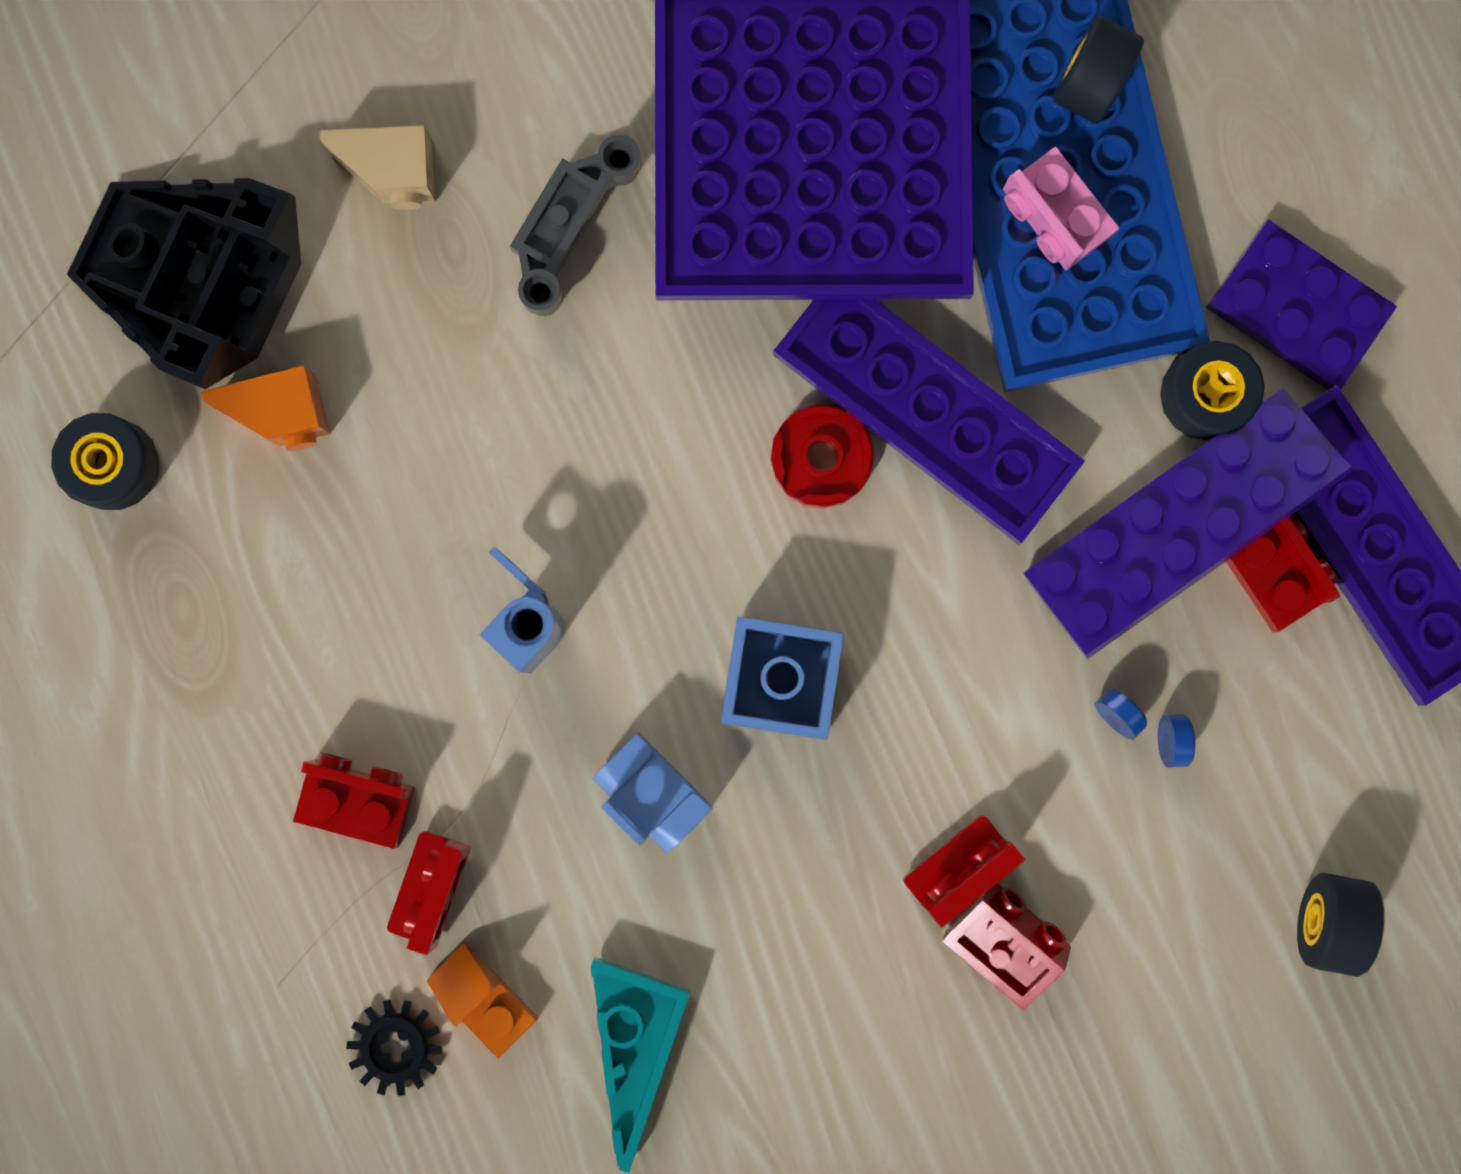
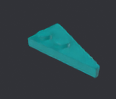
(637, 1030)

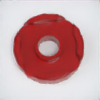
(830, 426)

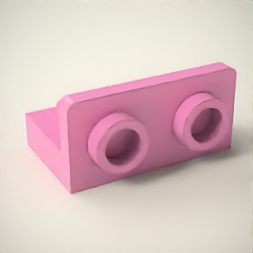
(1058, 209)

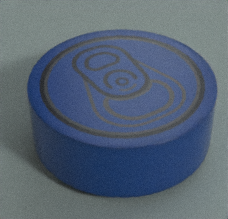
(1121, 713)
(1176, 740)

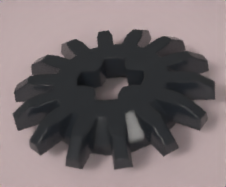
(382, 1065)

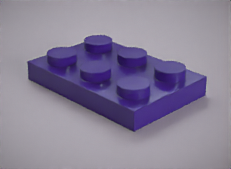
(1301, 306)

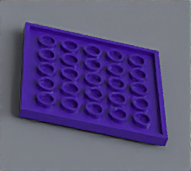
(813, 150)

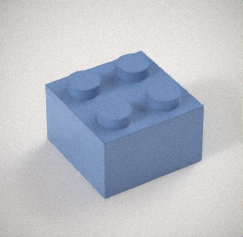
(782, 678)

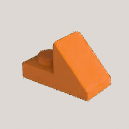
(481, 1000)

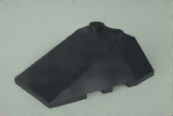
(192, 270)

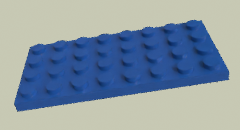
(1134, 291)

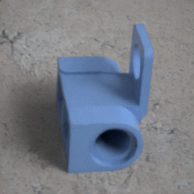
(506, 628)
(650, 796)

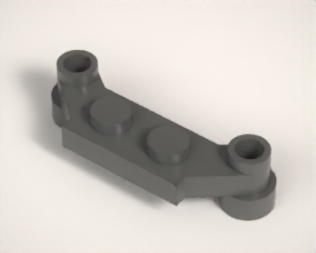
(563, 215)

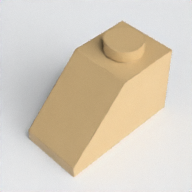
(388, 161)

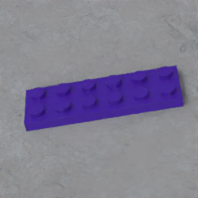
(930, 411)
(1186, 523)
(1386, 557)

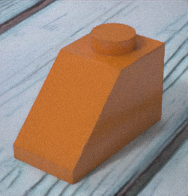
(277, 406)

